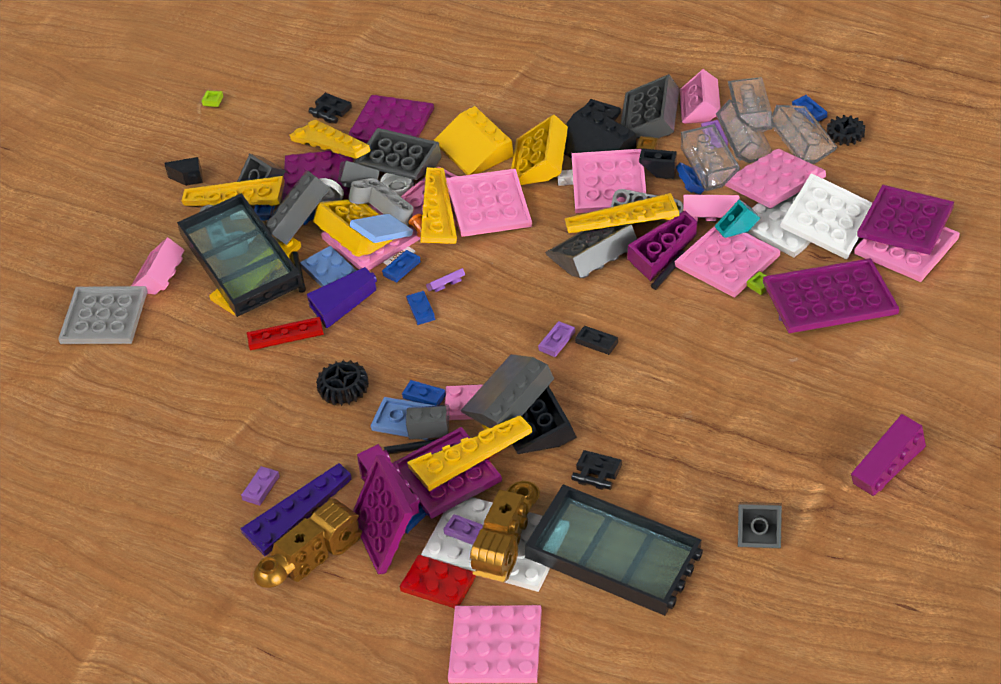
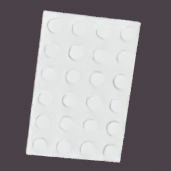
(457, 552)

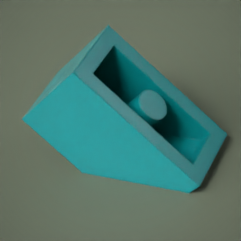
(737, 220)

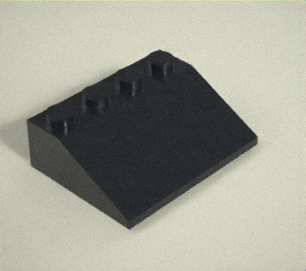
(595, 132)
(548, 425)

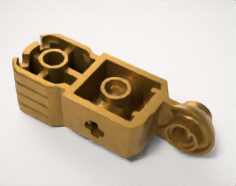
(497, 543)
(307, 545)

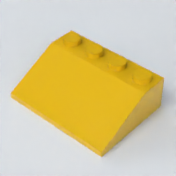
(474, 142)
(540, 152)
(335, 219)

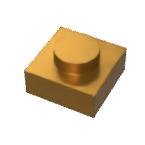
(647, 143)

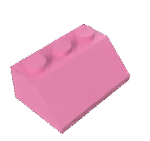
(700, 98)
(709, 206)
(159, 266)

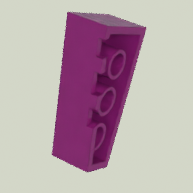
(661, 245)
(889, 455)
(365, 462)

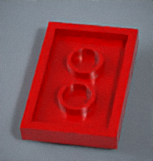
(437, 581)

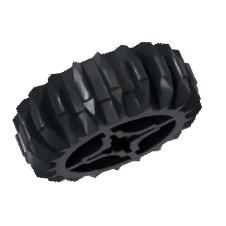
(333, 390)

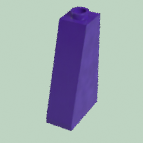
(341, 296)

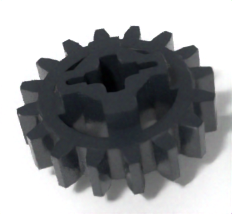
(846, 130)

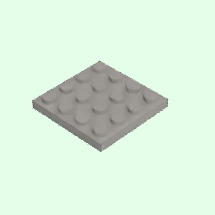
(103, 315)

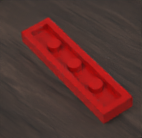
(284, 333)

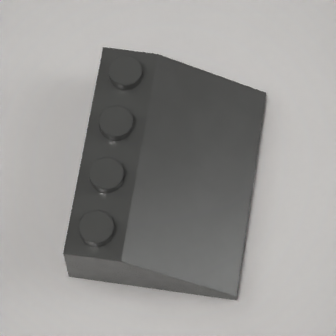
(651, 108)
(400, 154)
(296, 207)
(592, 249)
(509, 390)

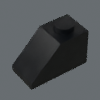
(659, 162)
(185, 171)

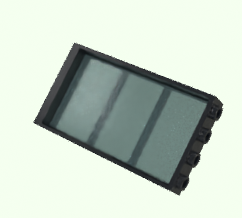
(239, 254)
(614, 549)

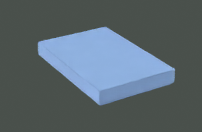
(381, 228)

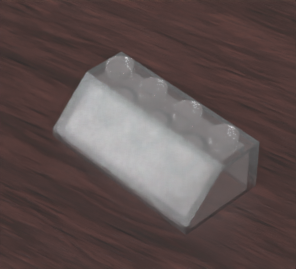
(751, 103)
(802, 133)
(745, 142)
(709, 156)

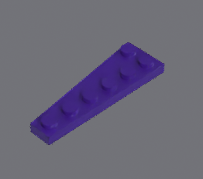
(289, 512)

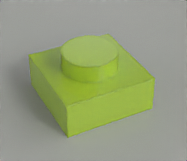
(212, 98)
(756, 283)

